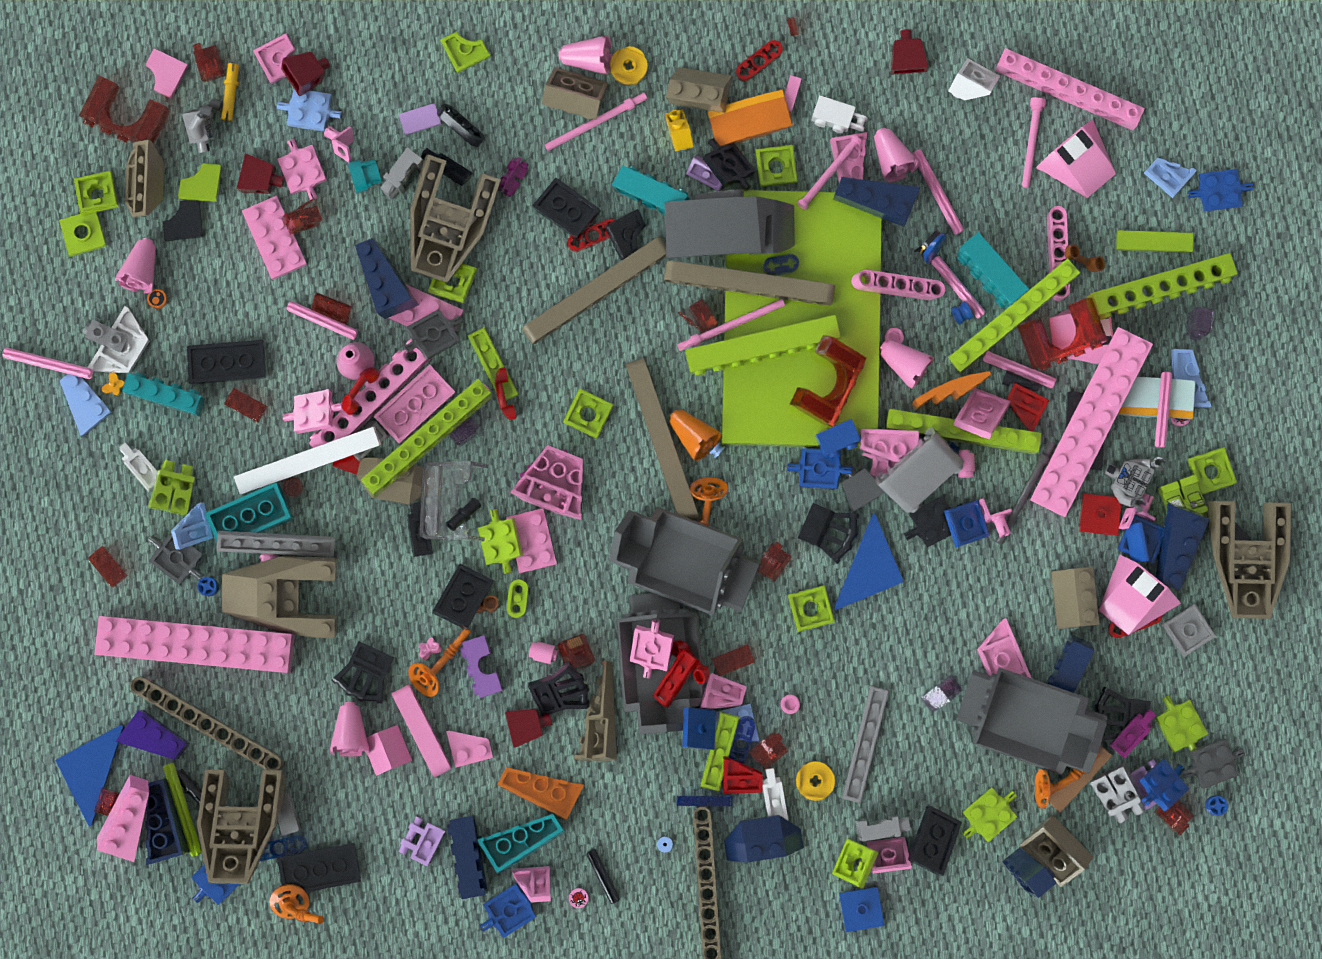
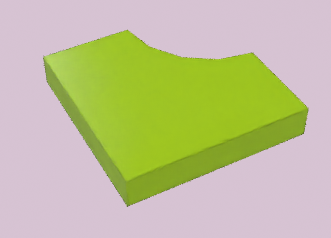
(464, 52)
(203, 185)

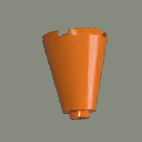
(694, 434)

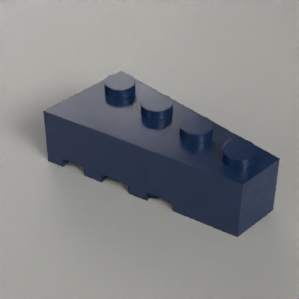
(880, 199)
(384, 282)
(1179, 544)
(1071, 664)
(163, 825)
(468, 857)
(1029, 873)

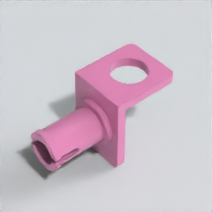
(340, 141)
(1132, 511)
(998, 519)

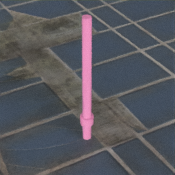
(628, 104)
(697, 339)

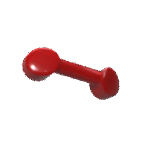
(501, 377)
(349, 404)
(701, 673)

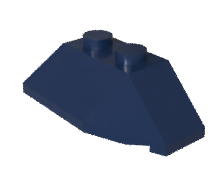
(763, 839)

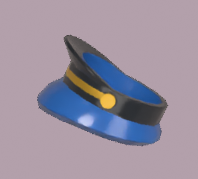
(932, 246)

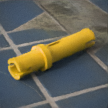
(230, 90)

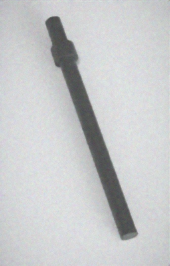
(1043, 460)

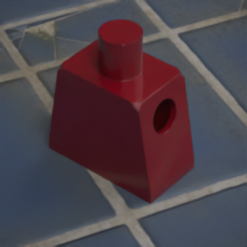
(908, 55)
(304, 71)
(258, 176)
(526, 725)

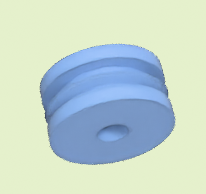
(717, 450)
(668, 847)

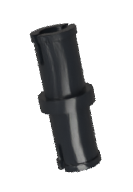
(463, 514)
(190, 786)

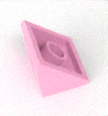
(387, 750)
(892, 855)

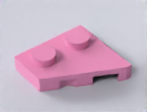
(722, 693)
(468, 748)
(534, 882)

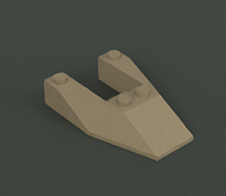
(443, 231)
(1251, 569)
(271, 595)
(237, 836)

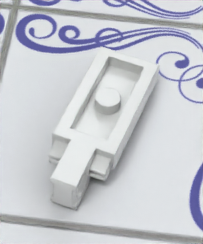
(139, 466)
(774, 795)

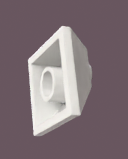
(973, 81)

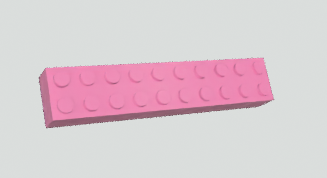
(1091, 422)
(194, 644)

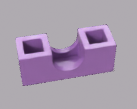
(474, 651)

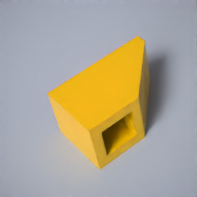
(679, 130)

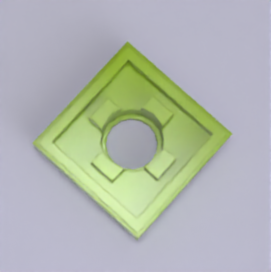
(783, 154)
(87, 184)
(94, 239)
(466, 275)
(587, 400)
(1221, 461)
(820, 598)
(845, 864)

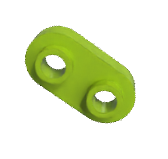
(517, 598)

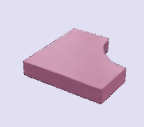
(271, 57)
(167, 72)

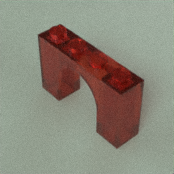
(97, 112)
(1088, 335)
(848, 366)

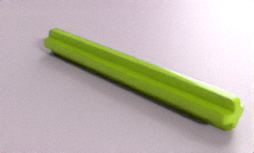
(182, 809)

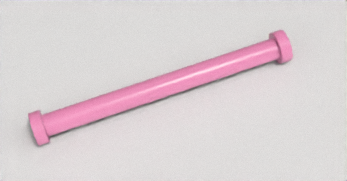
(829, 172)

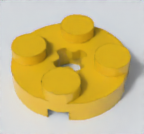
(630, 76)
(806, 787)

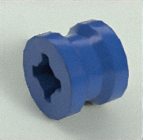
(962, 312)
(204, 585)
(1219, 804)

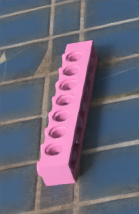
(1069, 89)
(383, 395)

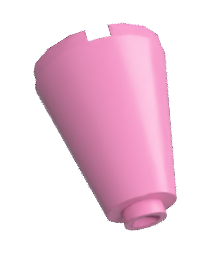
(588, 54)
(893, 156)
(139, 267)
(354, 359)
(906, 361)
(349, 732)

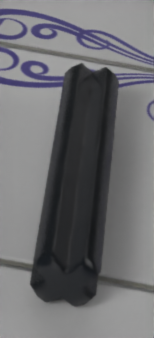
(603, 876)

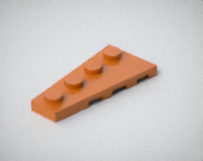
(546, 792)

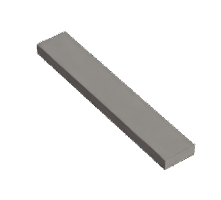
(275, 543)
(865, 744)

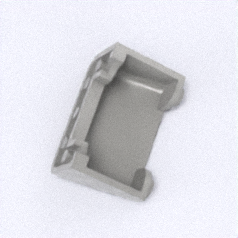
(920, 471)

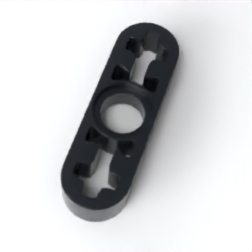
(460, 125)

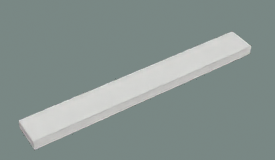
(307, 460)

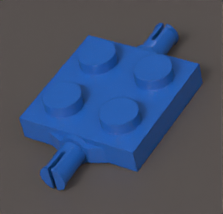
(1220, 190)
(819, 471)
(1163, 785)
(215, 891)
(508, 911)

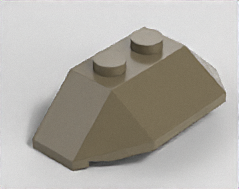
(144, 179)
(404, 490)

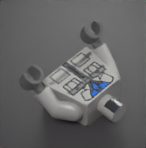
(199, 124)
(1132, 480)

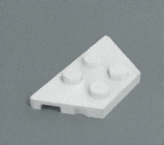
(122, 362)

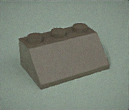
(699, 89)
(574, 93)
(1075, 598)
(1057, 849)

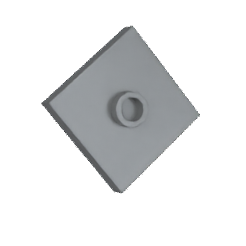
(1188, 630)

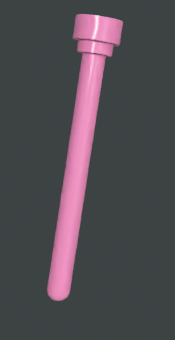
(1037, 106)

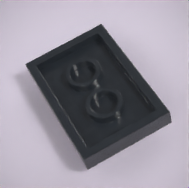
(566, 208)
(463, 596)
(934, 841)

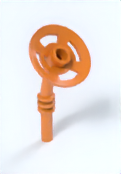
(708, 494)
(430, 674)
(1045, 789)
(291, 904)

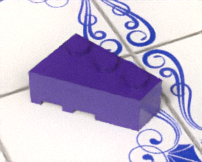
(152, 736)

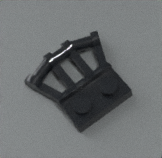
(817, 525)
(370, 661)
(547, 692)
(1131, 708)

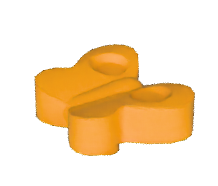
(114, 385)

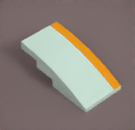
(1144, 398)

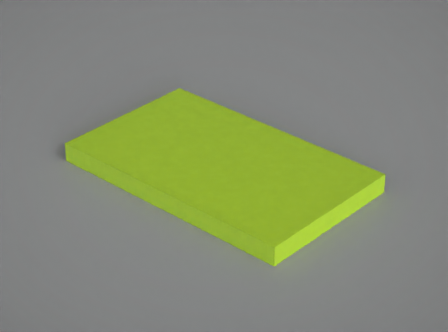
(831, 248)

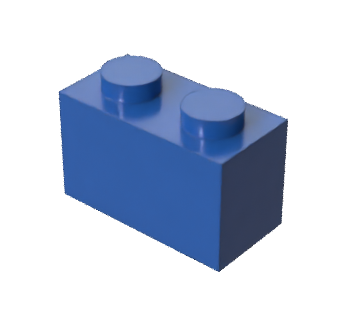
(838, 438)

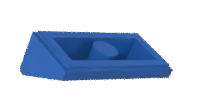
(1137, 543)

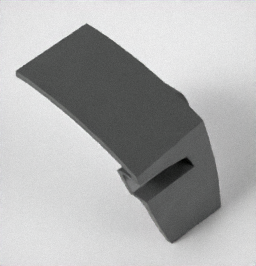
(728, 225)

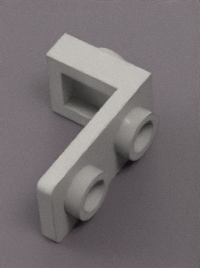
(105, 335)

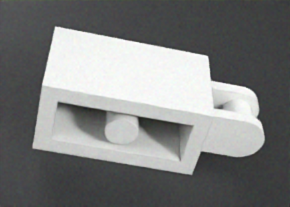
(837, 115)

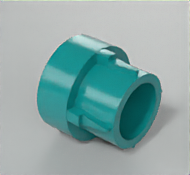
(364, 174)

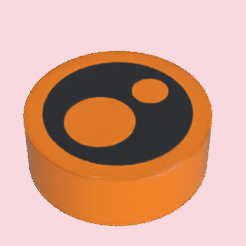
(157, 299)

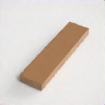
(1064, 796)

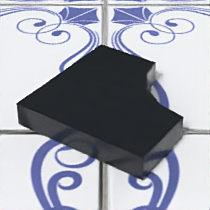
(185, 223)
(624, 233)

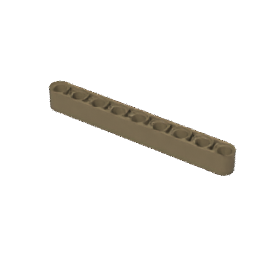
(749, 283)
(595, 290)
(661, 439)
(197, 723)
(706, 883)

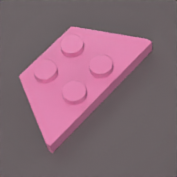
(1002, 651)

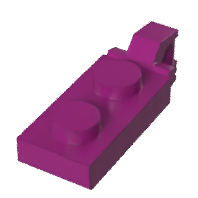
(1133, 734)

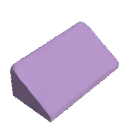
(419, 119)
(700, 171)

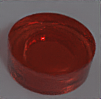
(792, 26)
(293, 487)

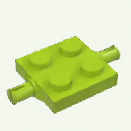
(501, 541)
(1180, 725)
(989, 814)

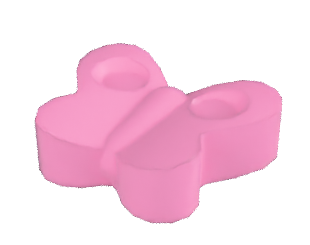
(429, 648)

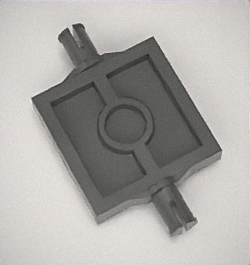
(432, 334)
(175, 562)
(1213, 763)

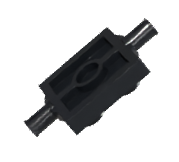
(729, 164)
(930, 522)

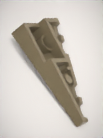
(600, 733)

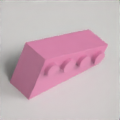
(124, 823)

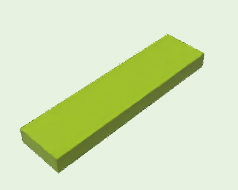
(1154, 241)
(490, 360)
(724, 738)

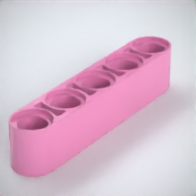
(1057, 244)
(889, 285)
(421, 731)

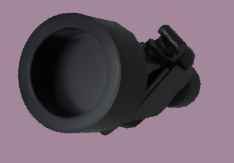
(1008, 378)

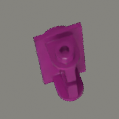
(515, 169)

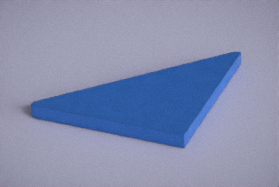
(871, 568)
(88, 770)

